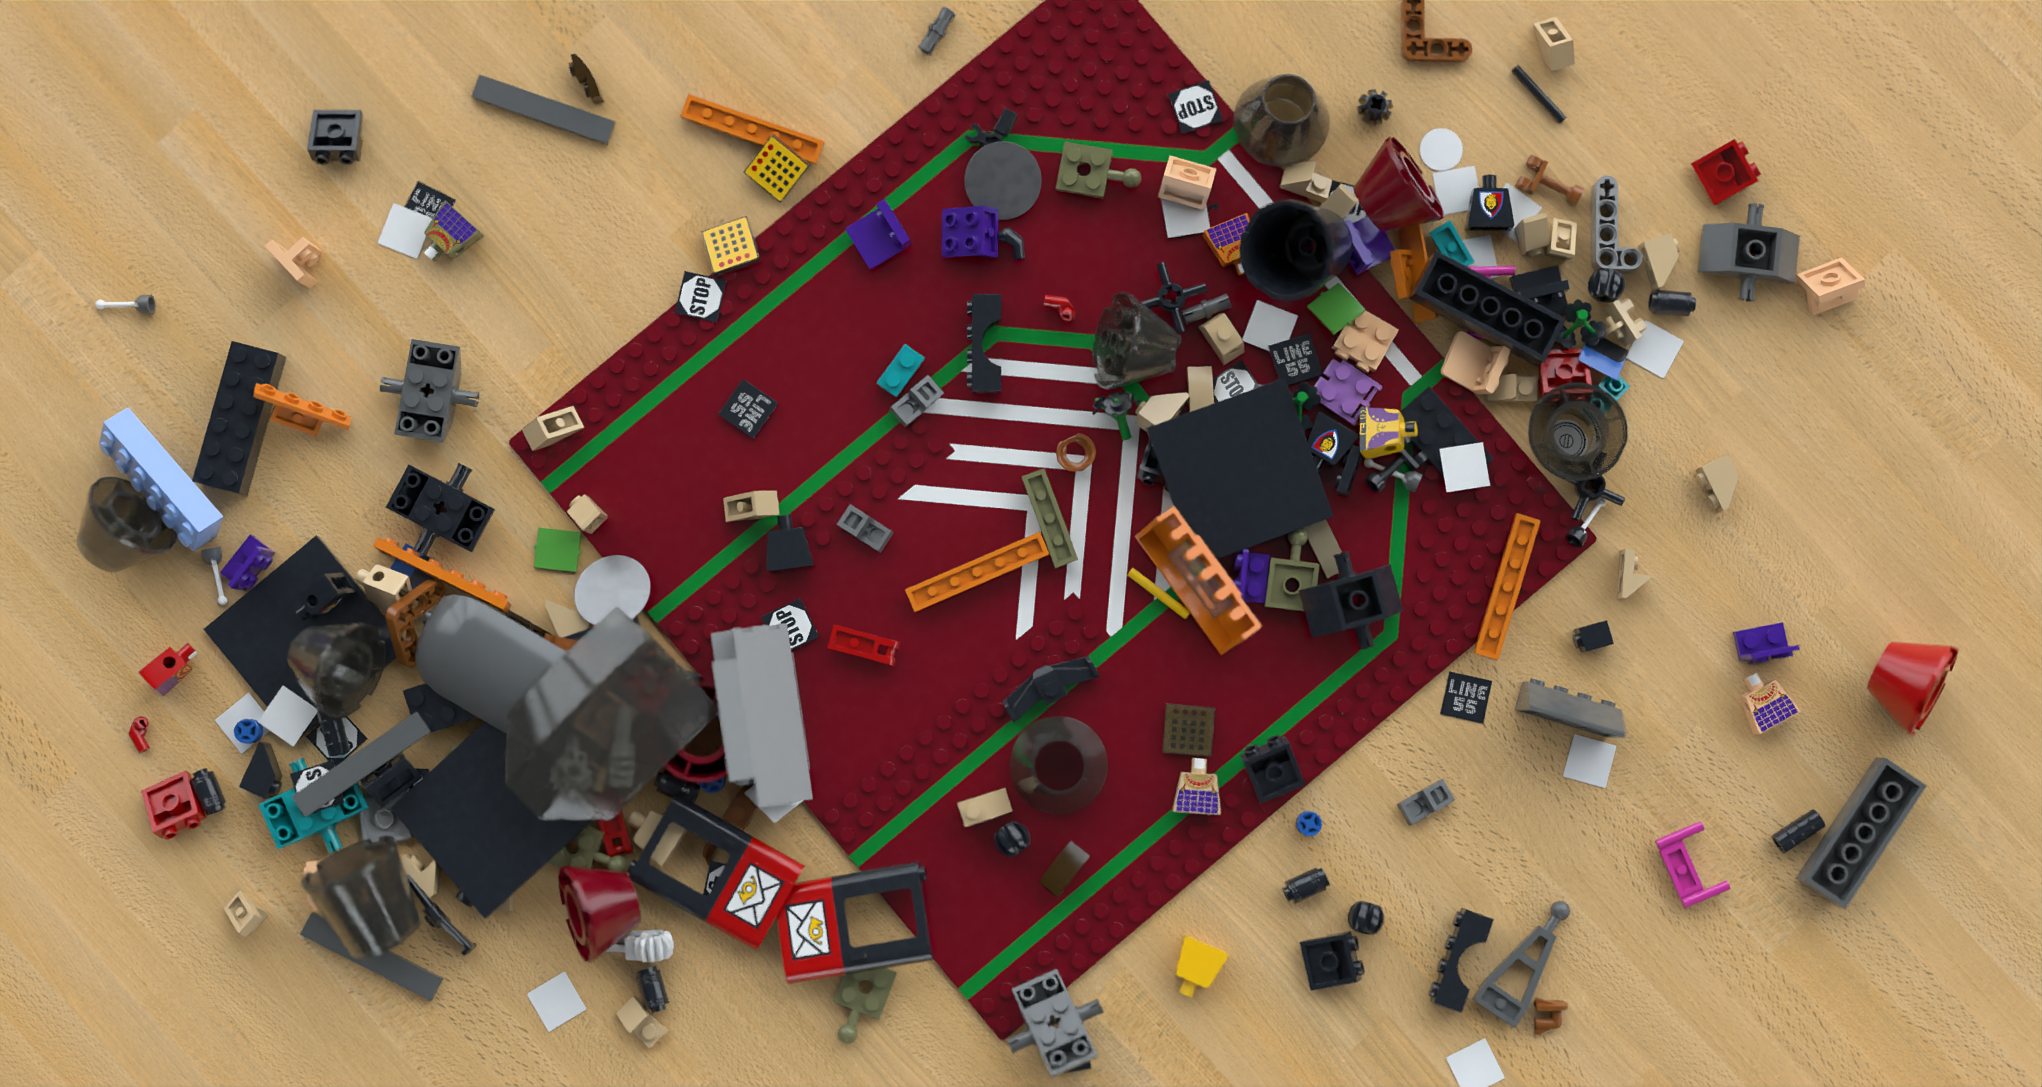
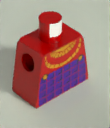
(159, 671)

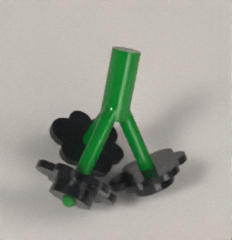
(1579, 314)
(1305, 397)
(1117, 406)

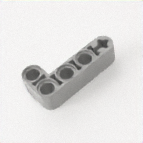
(1609, 225)

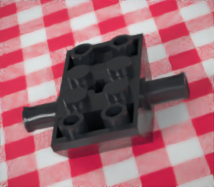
(422, 495)
(1330, 604)

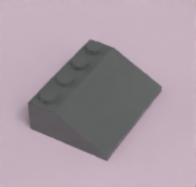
(1570, 709)

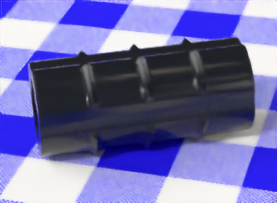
(334, 735)
(1798, 831)

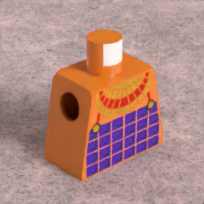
(1225, 241)

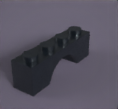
(985, 314)
(1469, 930)

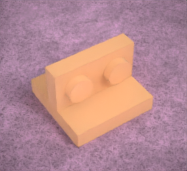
(1187, 182)
(297, 258)
(1830, 285)

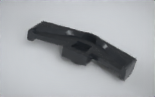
(1049, 685)
(436, 917)

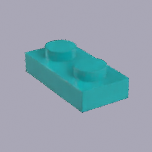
(1450, 243)
(900, 370)

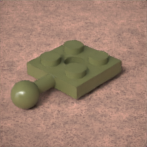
(1094, 183)
(1281, 570)
(589, 844)
(869, 1004)

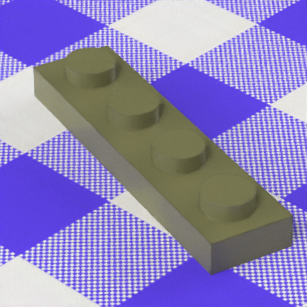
(1049, 518)

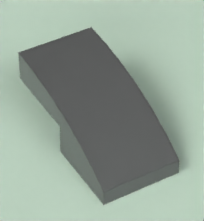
(916, 401)
(865, 528)
(1425, 802)

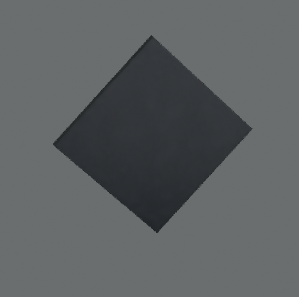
(1241, 469)
(264, 623)
(478, 824)

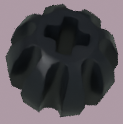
(1374, 114)
(1606, 285)
(1012, 839)
(1366, 917)

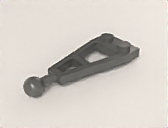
(1499, 1001)

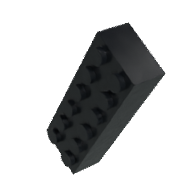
(1487, 308)
(238, 419)

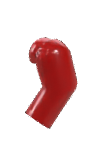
(1062, 305)
(137, 733)

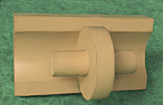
(1621, 323)

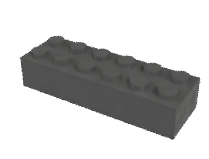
(1861, 832)

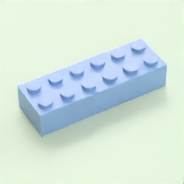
(159, 480)

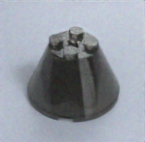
(1132, 344)

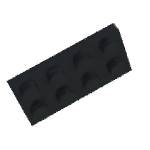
(1436, 427)

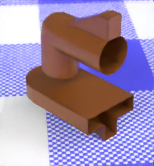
(1555, 1006)

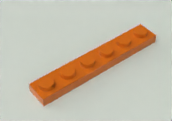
(749, 127)
(977, 572)
(450, 578)
(1506, 586)

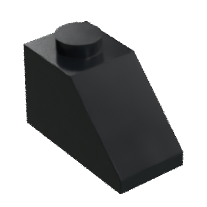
(263, 773)

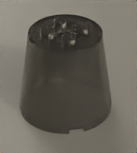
(365, 896)

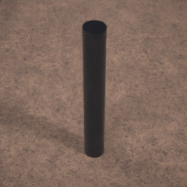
(1539, 94)

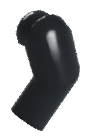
(1015, 240)

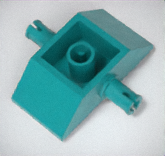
(289, 825)

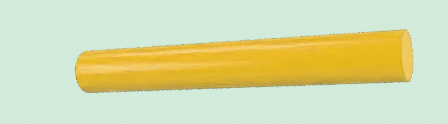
(1158, 593)

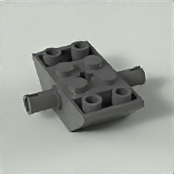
(1727, 246)
(428, 367)
(1046, 1004)

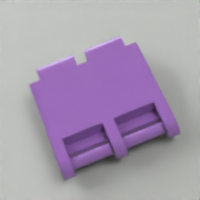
(1345, 390)

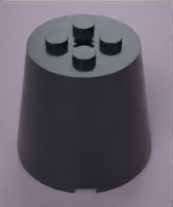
(1279, 249)

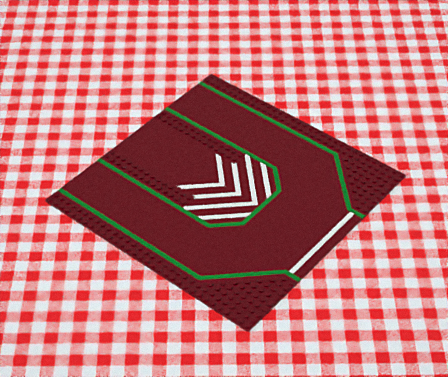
(919, 736)

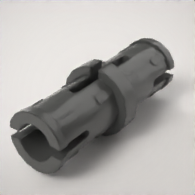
(936, 30)
(1206, 309)

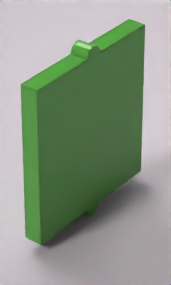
(1336, 308)
(557, 549)

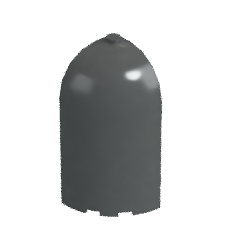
(480, 657)

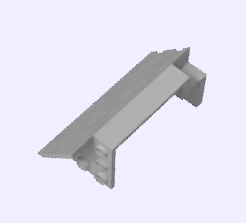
(762, 713)

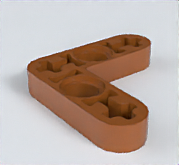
(1418, 39)
(401, 617)

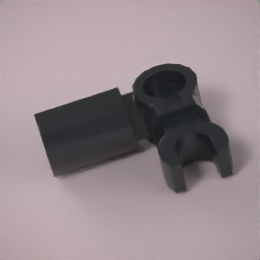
(1001, 129)

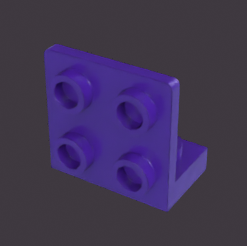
(970, 232)
(878, 235)
(1369, 245)
(247, 563)
(1252, 575)
(1761, 642)

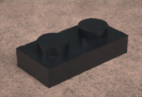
(1352, 462)

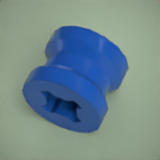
(244, 728)
(716, 786)
(1312, 824)

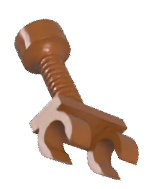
(1572, 193)

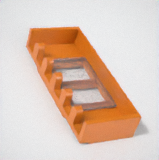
(1198, 580)

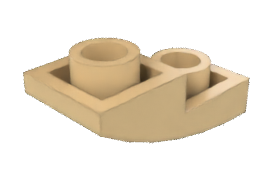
(1200, 387)

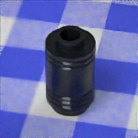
(1671, 302)
(669, 785)
(208, 791)
(1306, 885)
(652, 989)

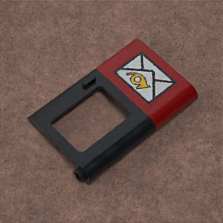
(748, 888)
(817, 932)

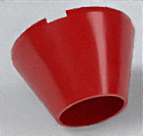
(1911, 680)

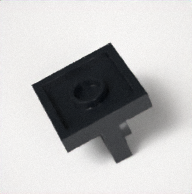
(1543, 288)
(391, 780)

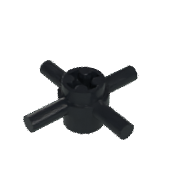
(1181, 295)
(1586, 495)

